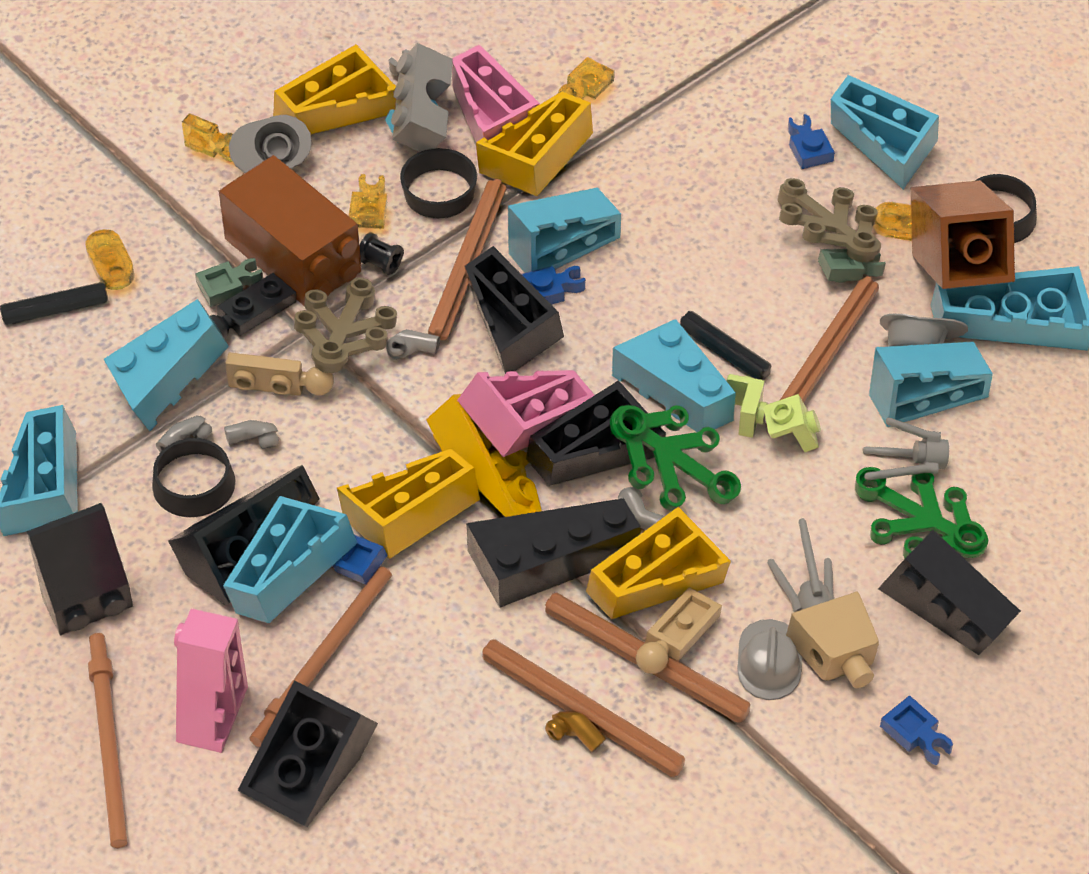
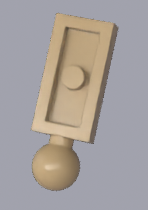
(275, 375)
(677, 630)

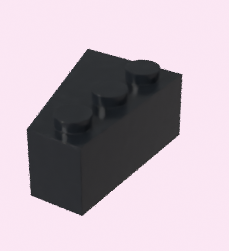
(512, 309)
(582, 439)
(950, 594)

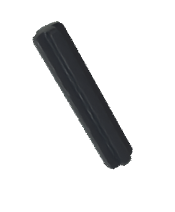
(53, 303)
(725, 346)

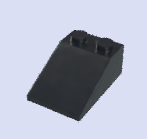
(79, 569)
(306, 754)

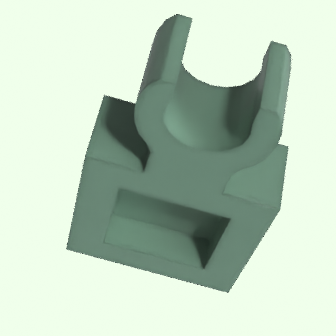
(841, 268)
(224, 282)

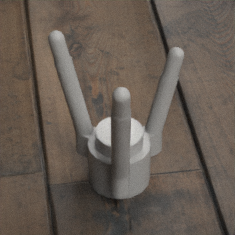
(930, 453)
(811, 591)

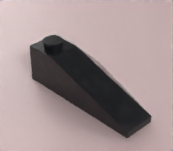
(216, 543)

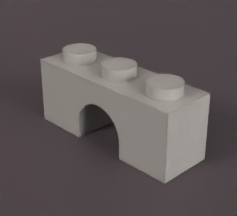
(422, 77)

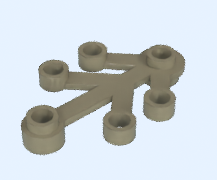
(860, 244)
(333, 354)

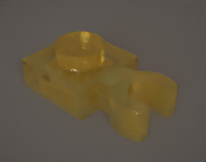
(588, 79)
(205, 137)
(369, 204)

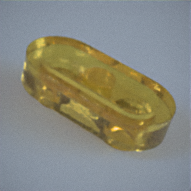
(894, 220)
(114, 264)

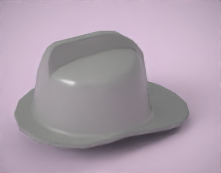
(277, 136)
(915, 330)
(768, 660)

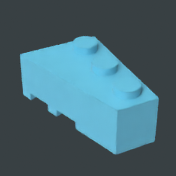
(884, 127)
(560, 228)
(165, 361)
(675, 372)
(927, 379)
(41, 474)
(287, 557)

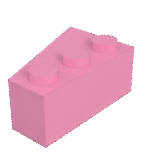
(488, 93)
(518, 406)
(208, 679)

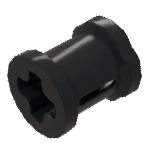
(380, 253)

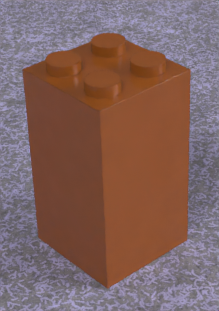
(290, 229)
(962, 234)

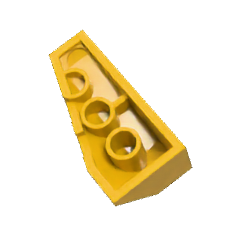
(498, 477)

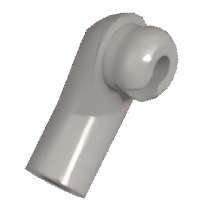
(410, 341)
(252, 429)
(182, 430)
(633, 499)

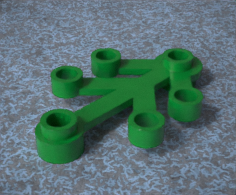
(669, 454)
(924, 517)

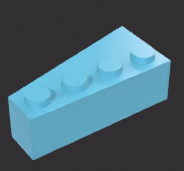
(1036, 309)

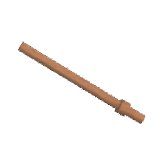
(326, 648)
(100, 674)

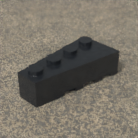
(547, 547)

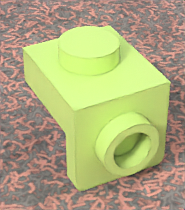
(749, 396)
(793, 416)

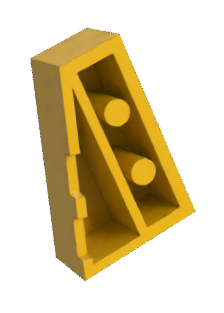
(337, 93)
(537, 146)
(412, 502)
(657, 567)

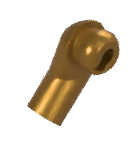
(574, 725)

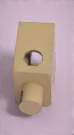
(836, 639)

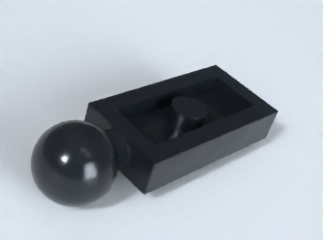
(254, 305)

